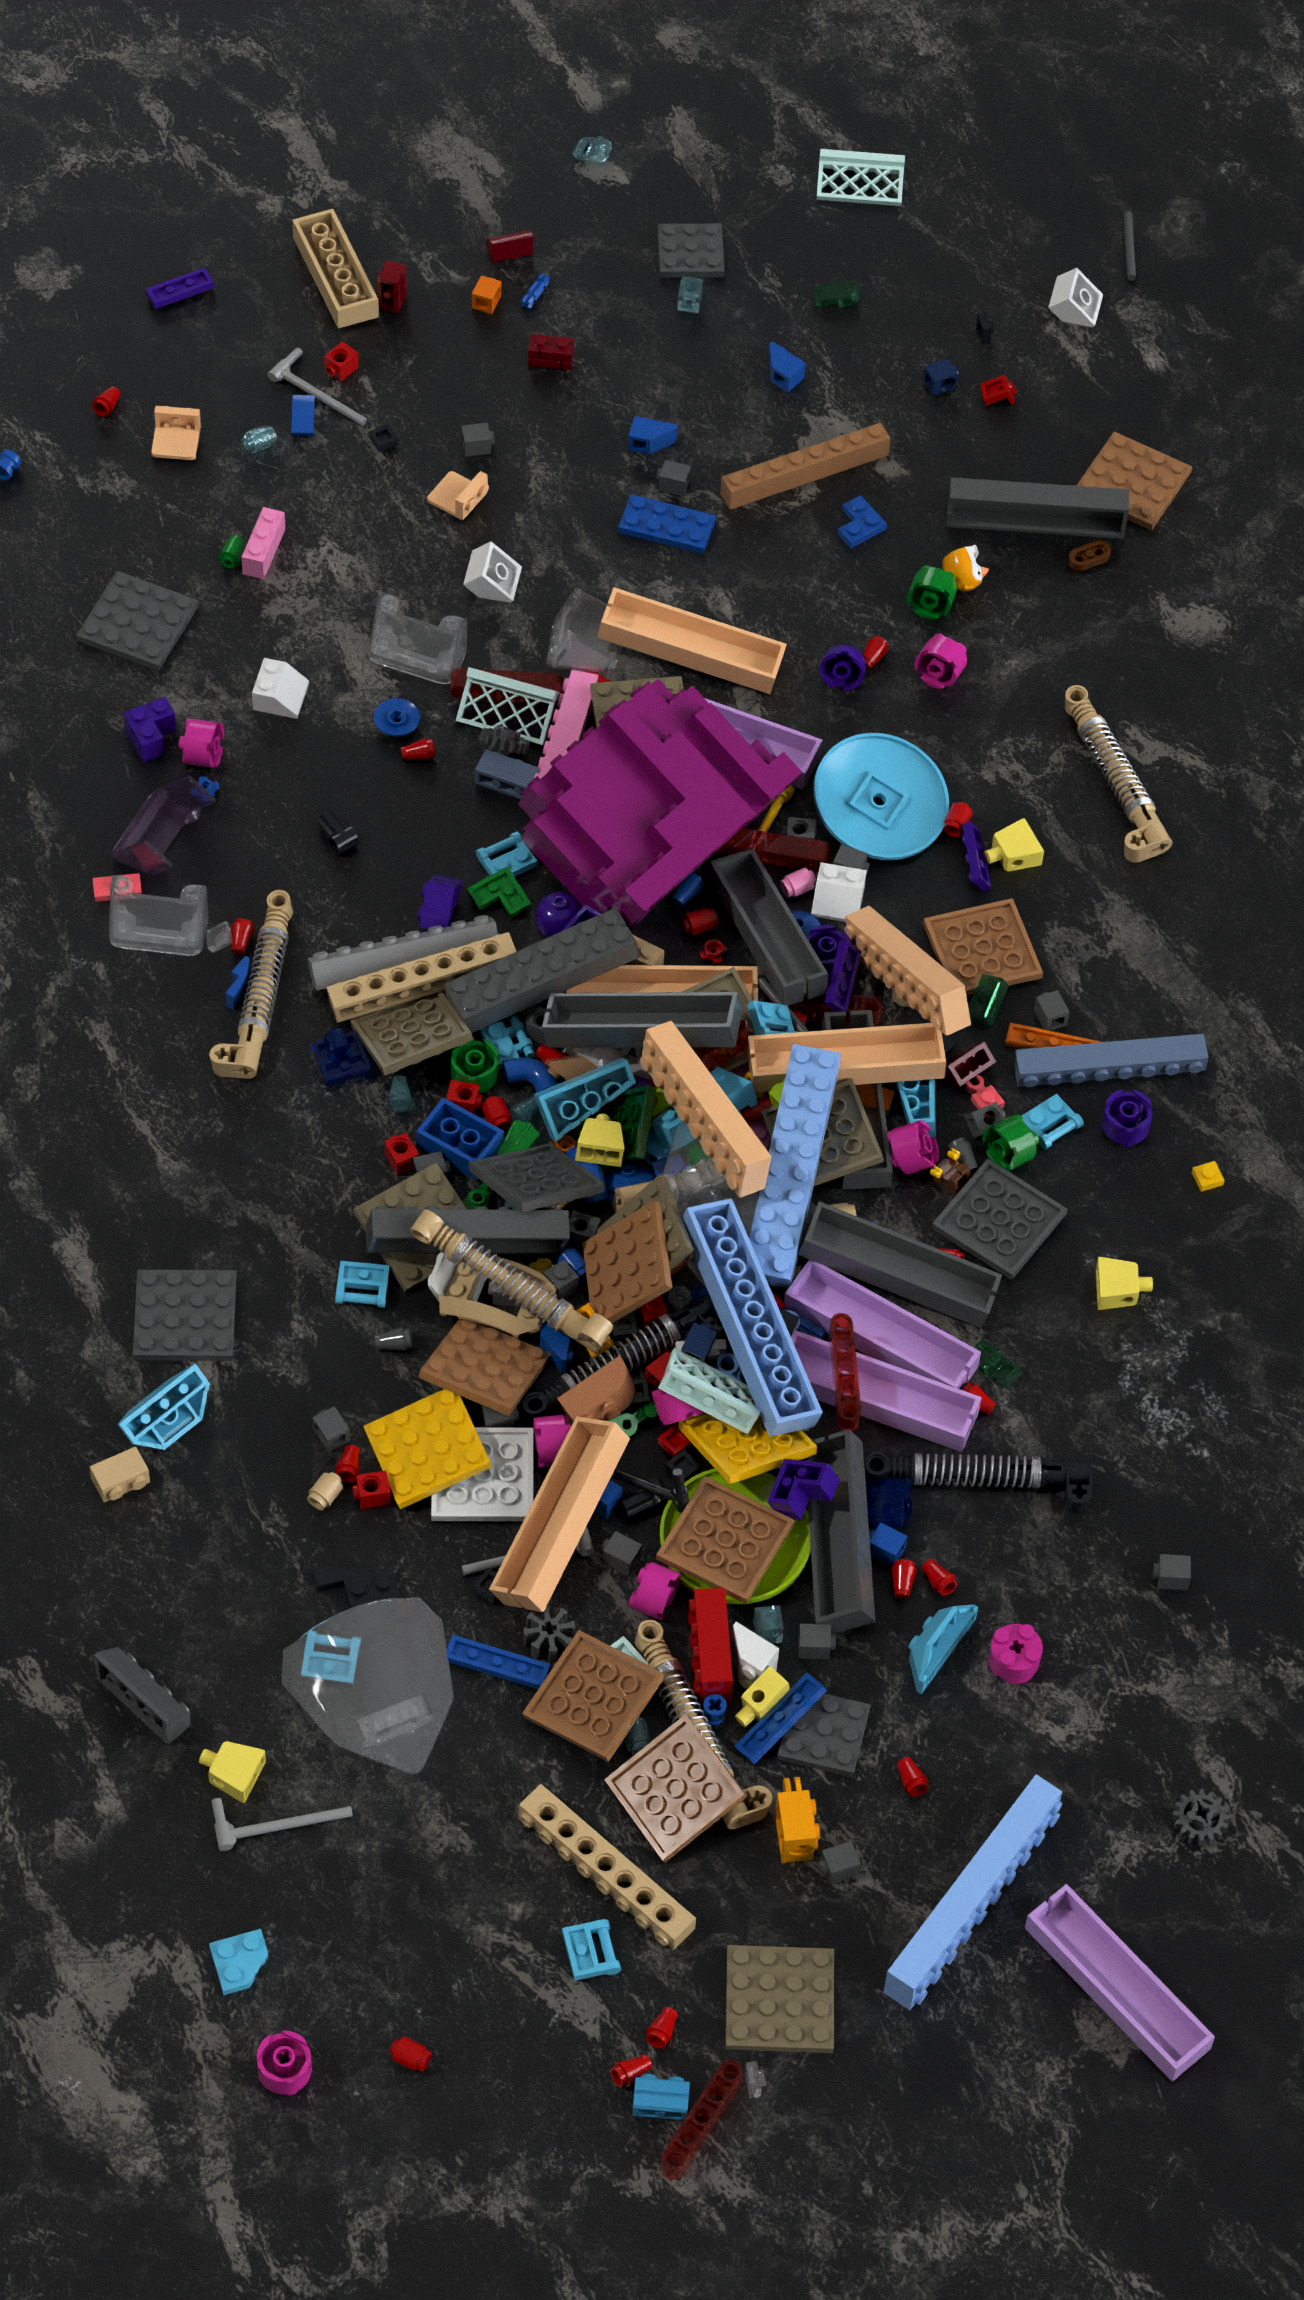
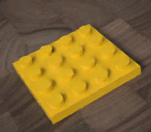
(427, 1447)
(742, 1454)

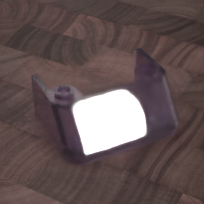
(159, 823)

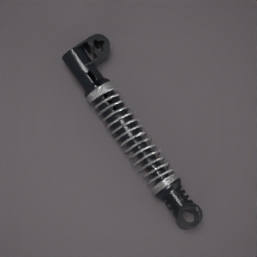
(633, 1351)
(1032, 1473)

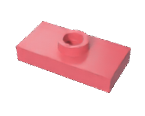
(102, 886)

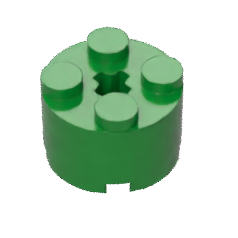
(932, 592)
(476, 1064)
(1010, 1142)

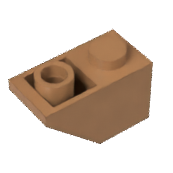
(569, 1066)

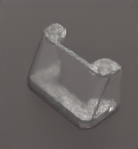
(575, 635)
(417, 645)
(157, 921)

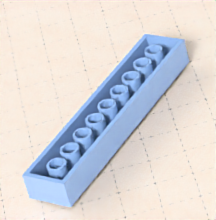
(794, 1161)
(751, 1318)
(973, 1892)

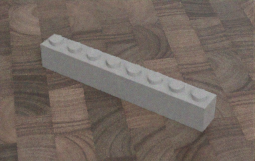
(393, 951)

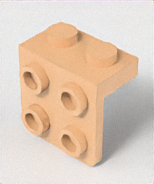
(176, 432)
(458, 494)

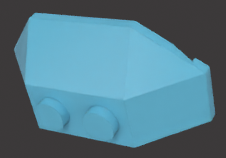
(167, 1410)
(938, 1641)

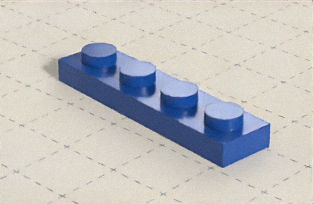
(497, 1662)
(780, 1718)

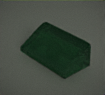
(987, 999)

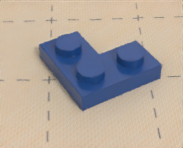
(864, 522)

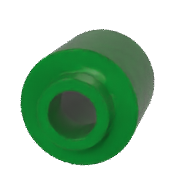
(232, 552)

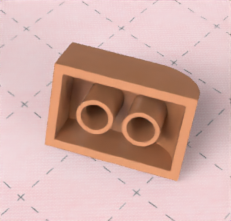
(601, 1394)

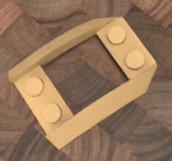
(461, 1290)

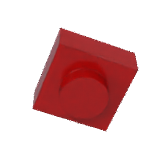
(674, 1441)

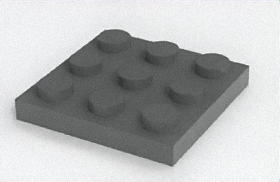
(690, 250)
(827, 1736)

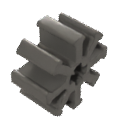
(537, 1633)

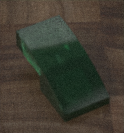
(842, 292)
(996, 1366)

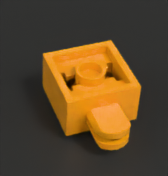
(796, 1823)

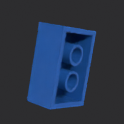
(458, 1136)

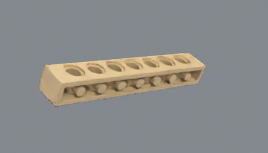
(414, 978)
(542, 1803)

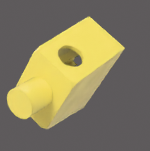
(1015, 847)
(600, 1142)
(1119, 1283)
(762, 1696)
(234, 1768)

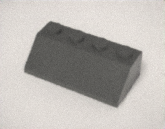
(142, 1694)

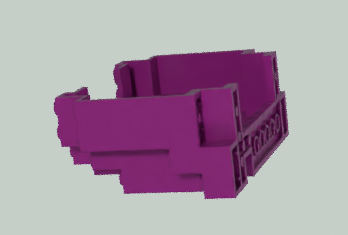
(648, 799)

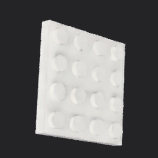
(496, 1493)

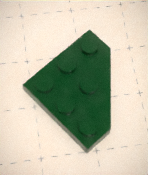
(634, 1113)

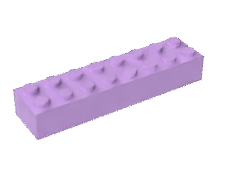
(798, 746)
(881, 1326)
(895, 1395)
(1119, 1982)

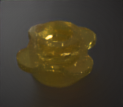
(541, 1265)

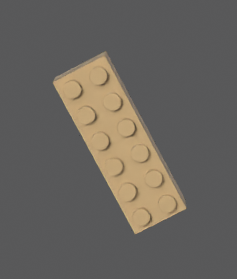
(335, 268)

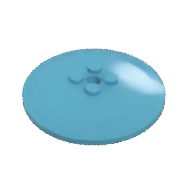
(887, 769)

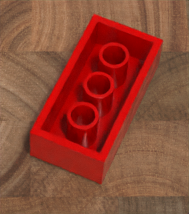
(710, 1644)

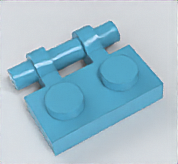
(500, 1038)

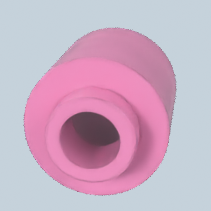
(798, 883)

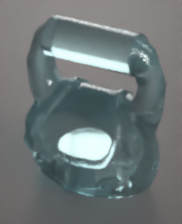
(598, 150)

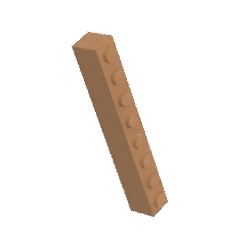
(805, 466)

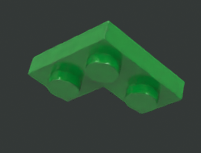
(500, 887)

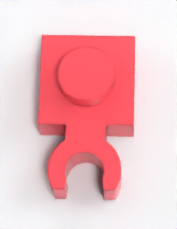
(983, 1095)

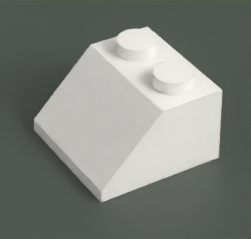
(1075, 299)
(492, 573)
(279, 689)
(838, 891)
(751, 1655)

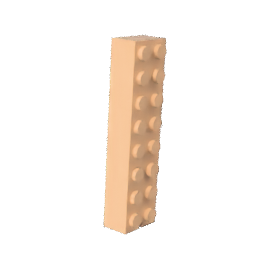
(691, 640)
(908, 971)
(662, 979)
(866, 1054)
(705, 1109)
(559, 1514)

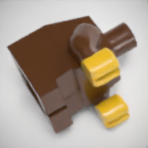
(950, 1173)

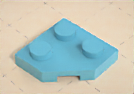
(238, 1960)

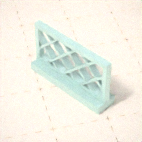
(860, 163)
(512, 686)
(700, 1393)

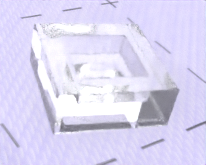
(219, 937)
(754, 2078)

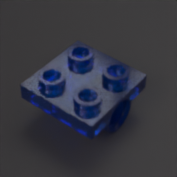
(341, 1057)
(888, 1502)

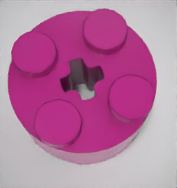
(941, 661)
(202, 743)
(913, 1147)
(671, 1408)
(549, 1437)
(655, 1591)
(1015, 1653)
(271, 2065)

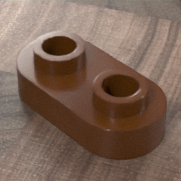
(1086, 555)

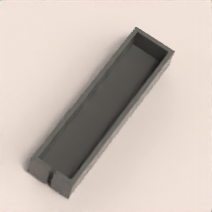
(1037, 508)
(768, 927)
(542, 969)
(622, 1018)
(881, 1173)
(498, 1230)
(900, 1264)
(842, 1538)

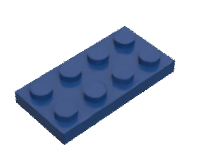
(667, 524)

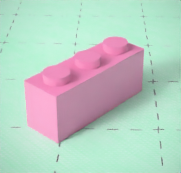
(263, 543)

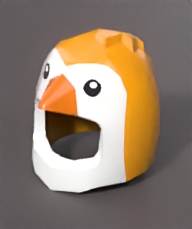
(964, 567)

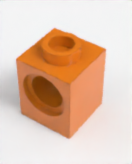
(486, 294)

